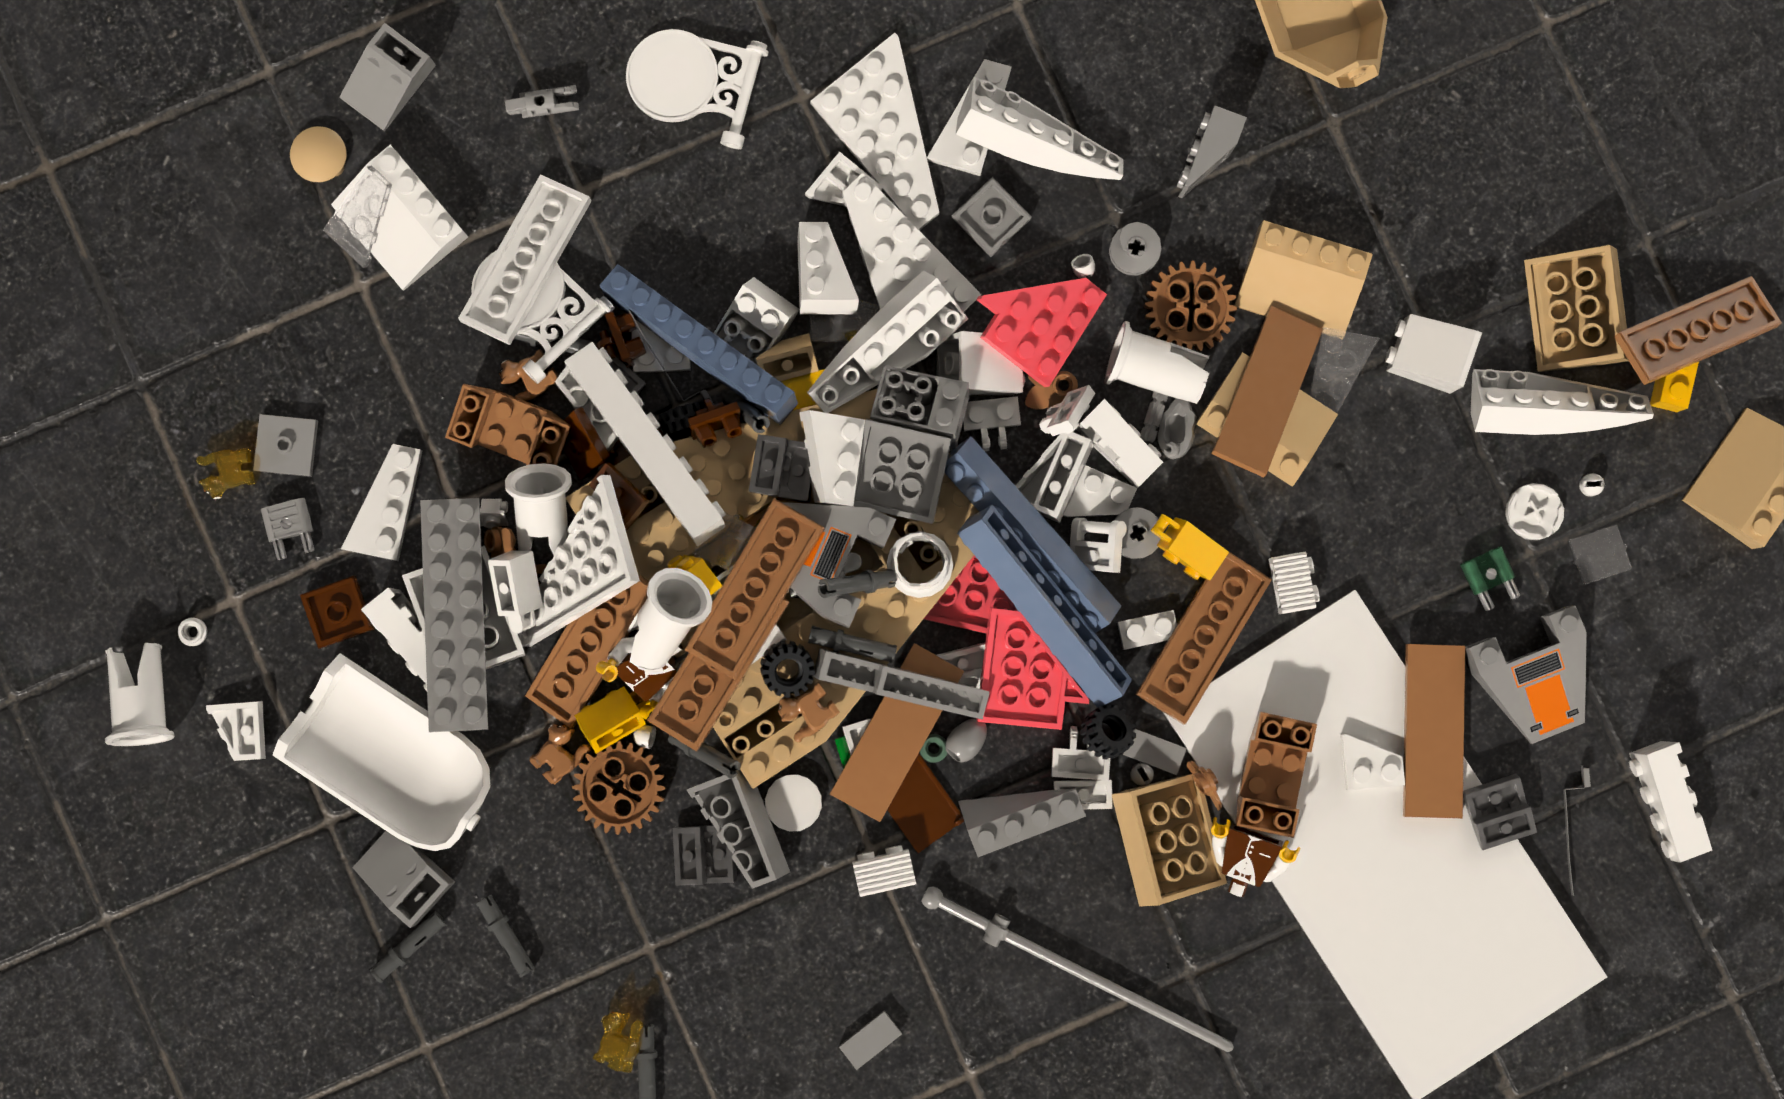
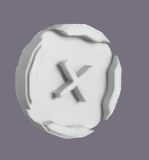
(1534, 511)
(793, 802)

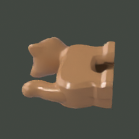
(512, 371)
(812, 711)
(556, 756)

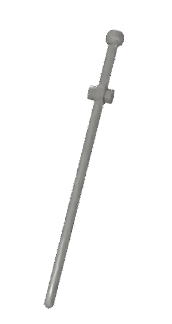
(997, 931)

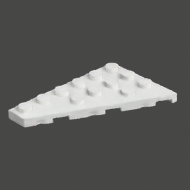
(879, 125)
(895, 248)
(587, 568)

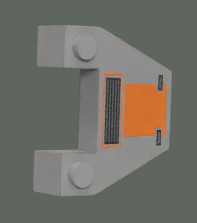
(831, 551)
(1542, 688)

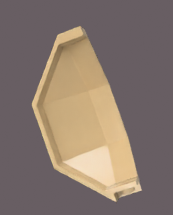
(1328, 37)

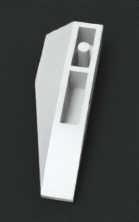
(1030, 135)
(894, 337)
(1549, 405)

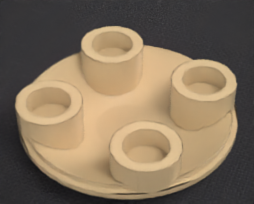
(318, 154)

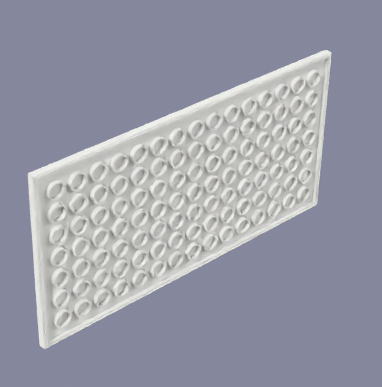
(1413, 919)

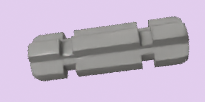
(1153, 417)

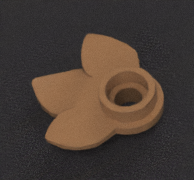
(1045, 397)
(499, 541)
(1206, 782)

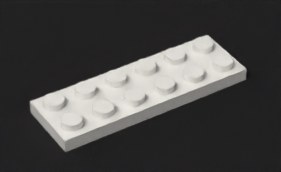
(525, 259)

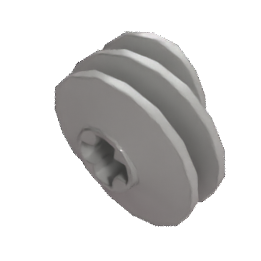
(1138, 234)
(1148, 541)

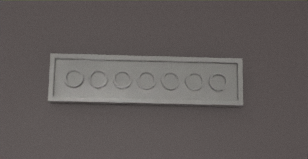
(454, 615)

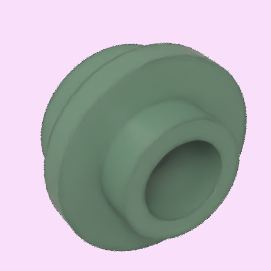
(940, 755)

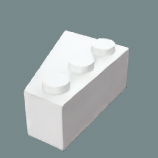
(822, 273)
(1120, 443)
(833, 454)
(1056, 474)

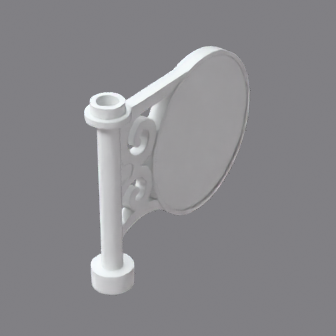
(677, 77)
(543, 312)

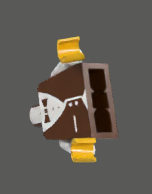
(645, 684)
(1249, 856)

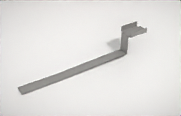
(704, 394)
(1585, 783)

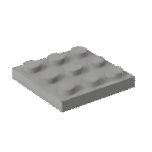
(901, 470)

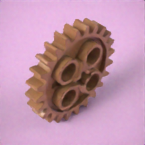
(1215, 309)
(606, 810)

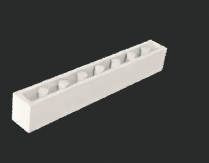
(645, 444)

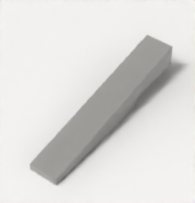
(900, 684)

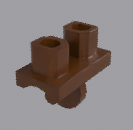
(619, 326)
(715, 418)

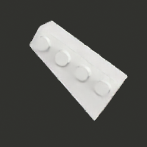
(397, 621)
(1670, 800)

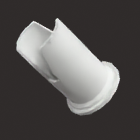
(1157, 365)
(540, 503)
(935, 584)
(672, 607)
(137, 710)

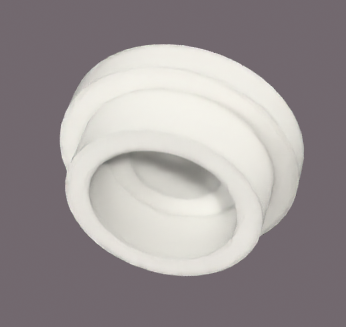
(186, 625)

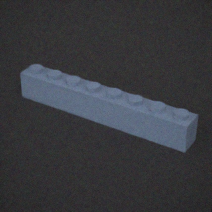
(699, 344)
(987, 485)
(1044, 606)

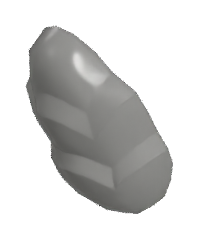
(1177, 429)

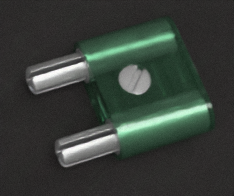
(1487, 572)

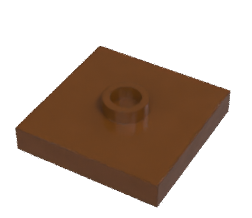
(583, 444)
(336, 612)

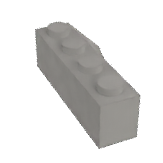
(1016, 817)
(743, 826)

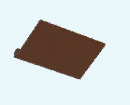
(923, 807)

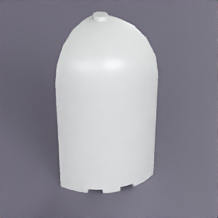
(383, 762)

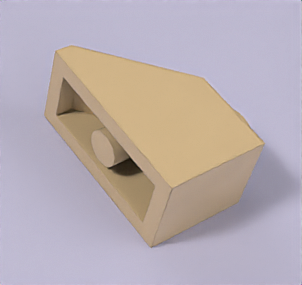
(789, 358)

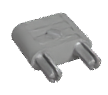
(288, 521)

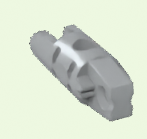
(529, 102)

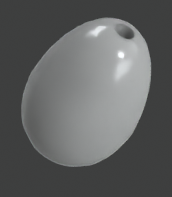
(966, 740)

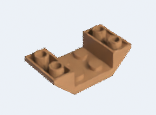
(507, 426)
(1274, 774)

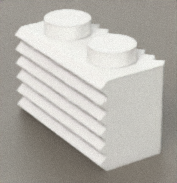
(1293, 582)
(884, 871)

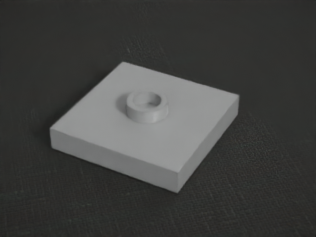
(991, 217)
(285, 445)

